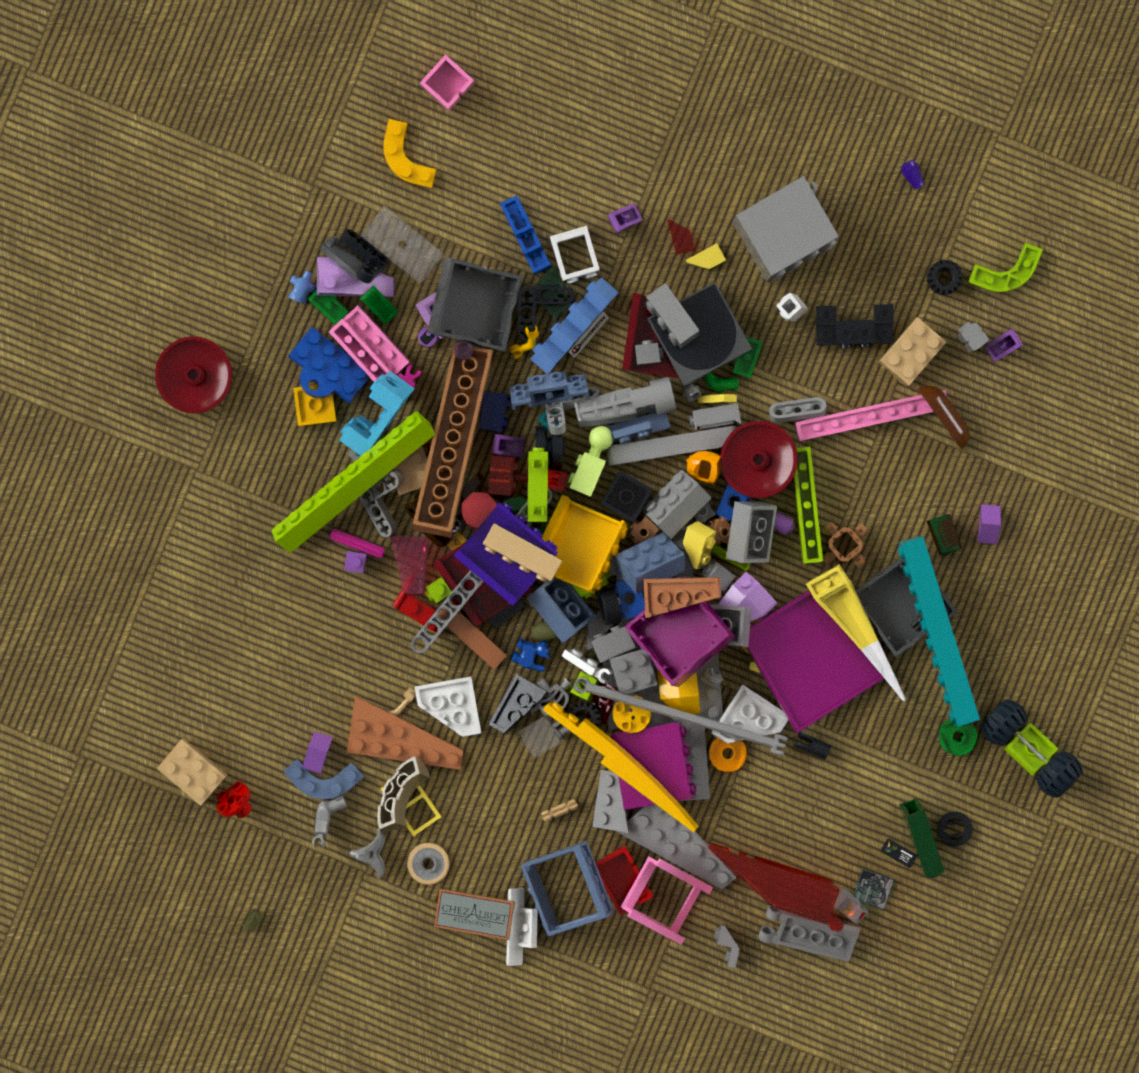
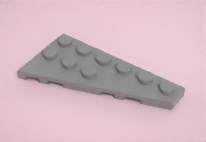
(675, 842)

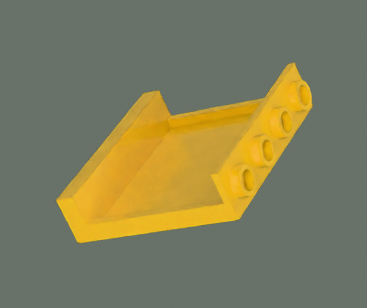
(584, 543)

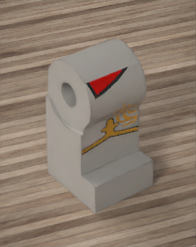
(850, 906)

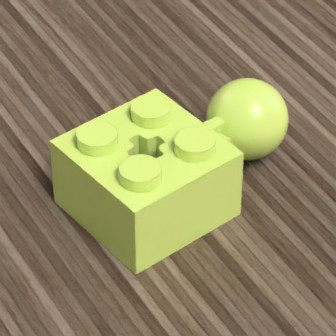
(590, 464)

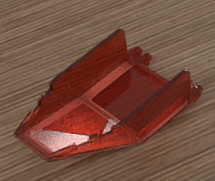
(785, 886)

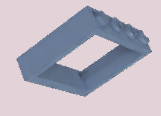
(592, 880)

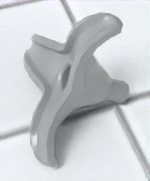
(371, 854)

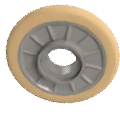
(424, 875)

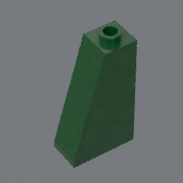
(922, 838)

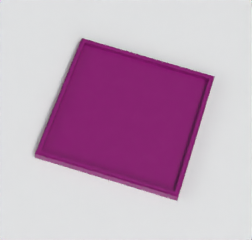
(808, 661)

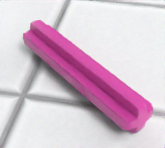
(357, 543)

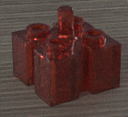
(504, 476)

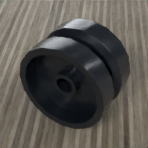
(552, 445)

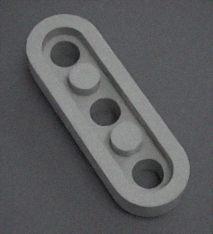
(804, 406)

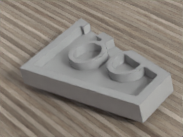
(609, 806)

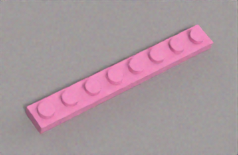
(862, 417)

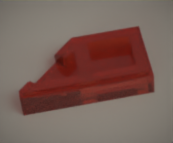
(681, 238)

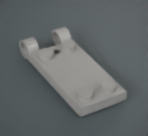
(809, 935)

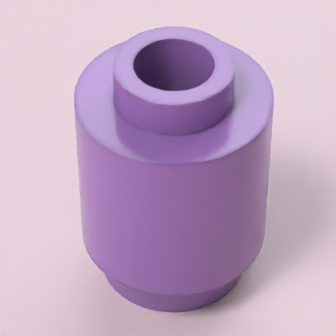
(784, 523)

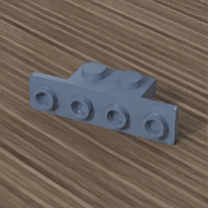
(638, 428)

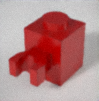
(557, 478)

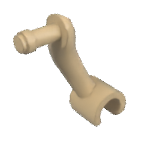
(409, 695)

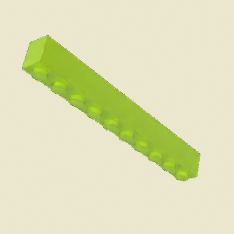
(353, 482)

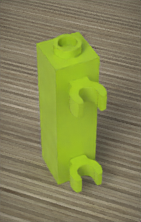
(537, 485)

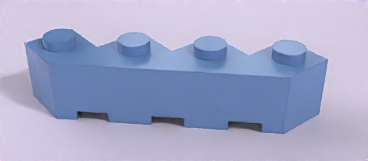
(574, 325)

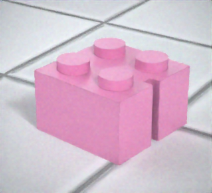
(447, 82)

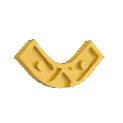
(399, 162)

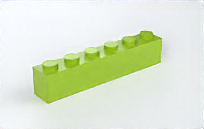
(807, 508)

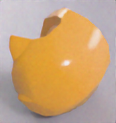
(704, 466)

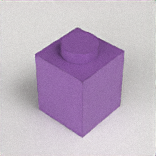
(355, 562)

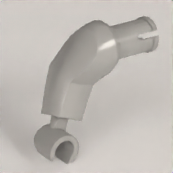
(323, 817)

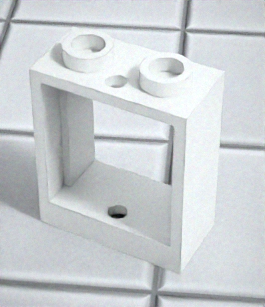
(570, 235)

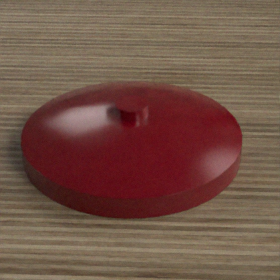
(193, 374)
(759, 459)

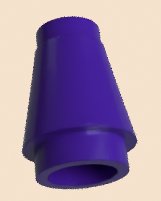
(912, 173)

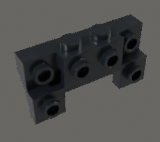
(854, 332)

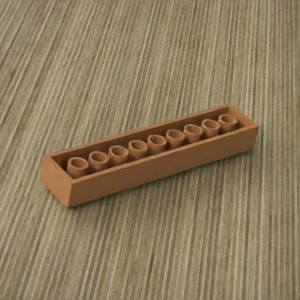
(452, 443)

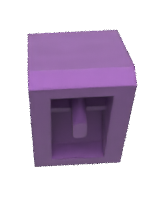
(624, 218)
(1003, 345)
(508, 446)
(989, 524)
(317, 752)

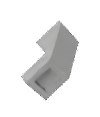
(725, 939)

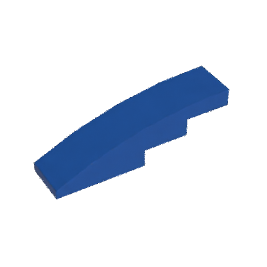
(525, 235)

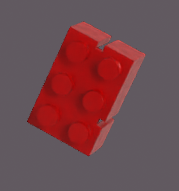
(619, 876)

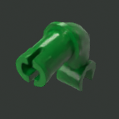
(721, 385)

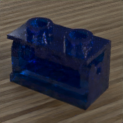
(494, 411)

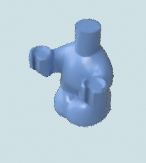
(302, 287)

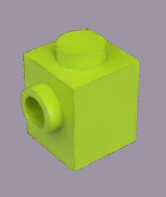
(438, 590)

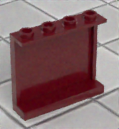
(639, 331)
(453, 572)

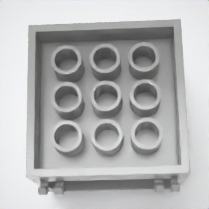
(786, 229)

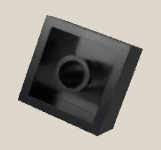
(626, 496)

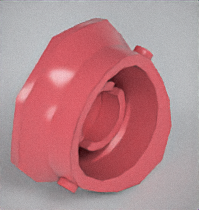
(477, 508)

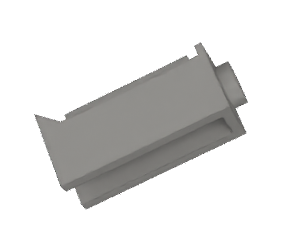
(715, 416)

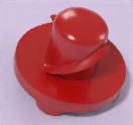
(234, 801)

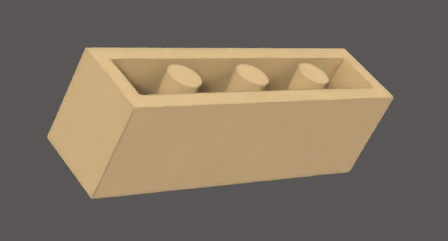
(522, 552)

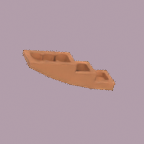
(474, 638)

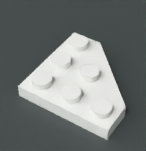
(452, 704)
(752, 714)

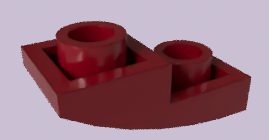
(603, 703)

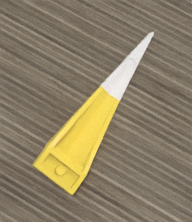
(841, 602)

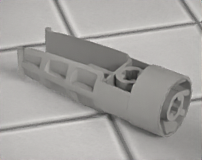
(626, 404)

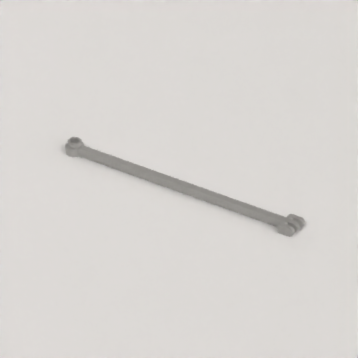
(683, 716)

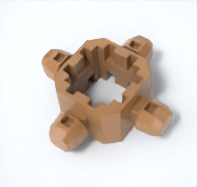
(830, 557)

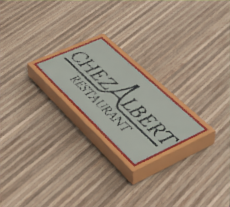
(474, 914)

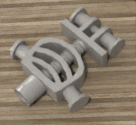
(551, 697)

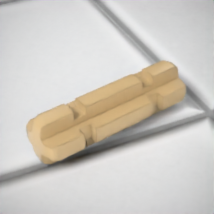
(559, 810)

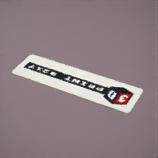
(587, 336)

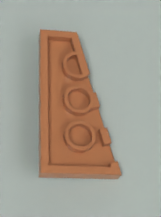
(675, 593)

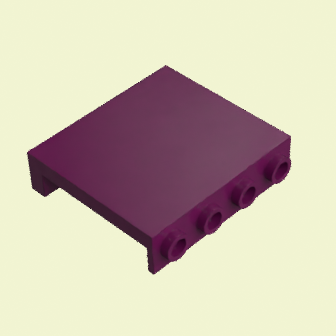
(664, 755)

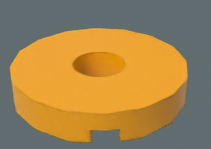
(731, 764)

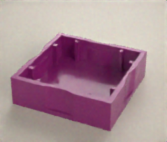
(681, 639)

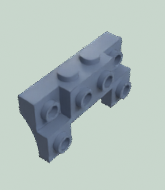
(548, 389)

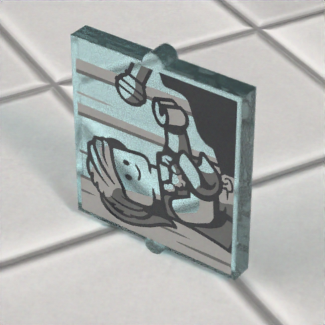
(873, 888)

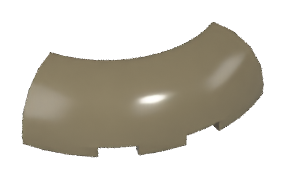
(397, 793)

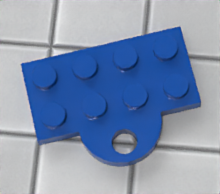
(327, 367)

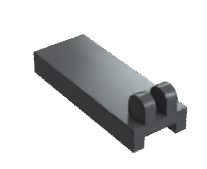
(341, 256)

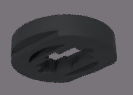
(943, 823)

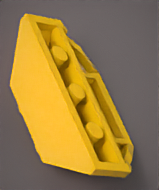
(681, 698)

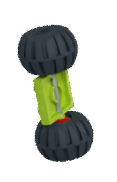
(1031, 748)

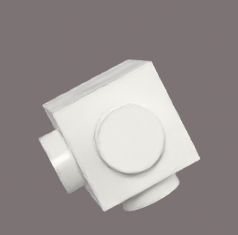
(792, 307)

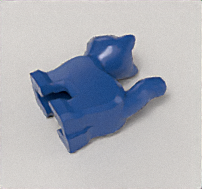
(529, 651)

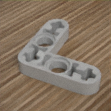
(559, 407)
(376, 495)

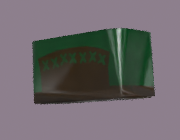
(944, 535)

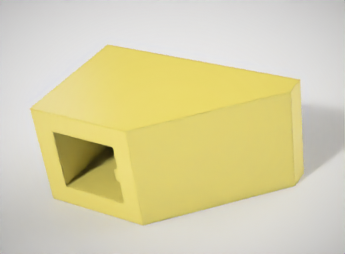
(698, 543)

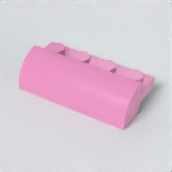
(368, 344)

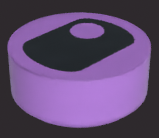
(426, 339)

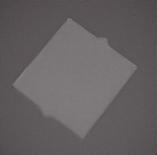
(539, 736)

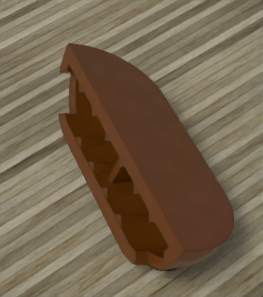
(946, 413)

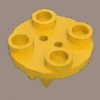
(623, 719)

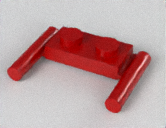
(416, 609)

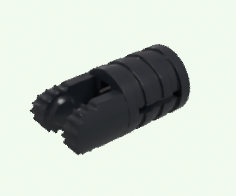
(816, 747)

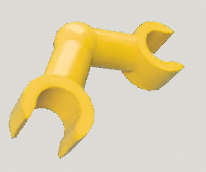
(527, 346)

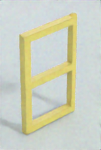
(422, 795)

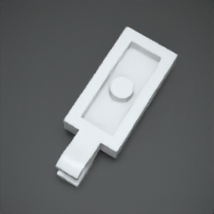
(588, 665)

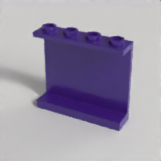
(500, 575)

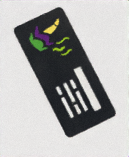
(898, 853)

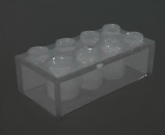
(417, 257)

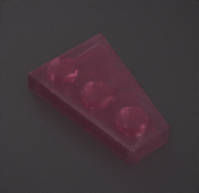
(412, 561)

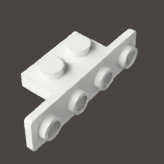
(523, 928)

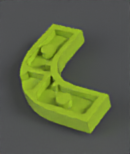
(1010, 279)

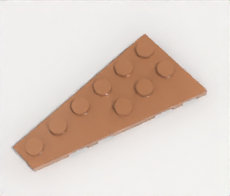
(391, 737)

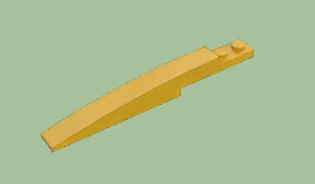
(622, 763)

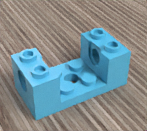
(391, 394)

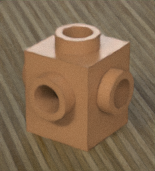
(646, 525)
(722, 529)

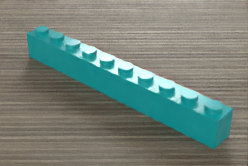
(938, 630)

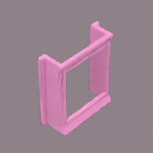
(639, 885)

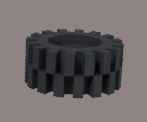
(936, 285)
(588, 707)

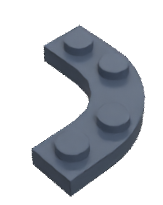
(319, 787)

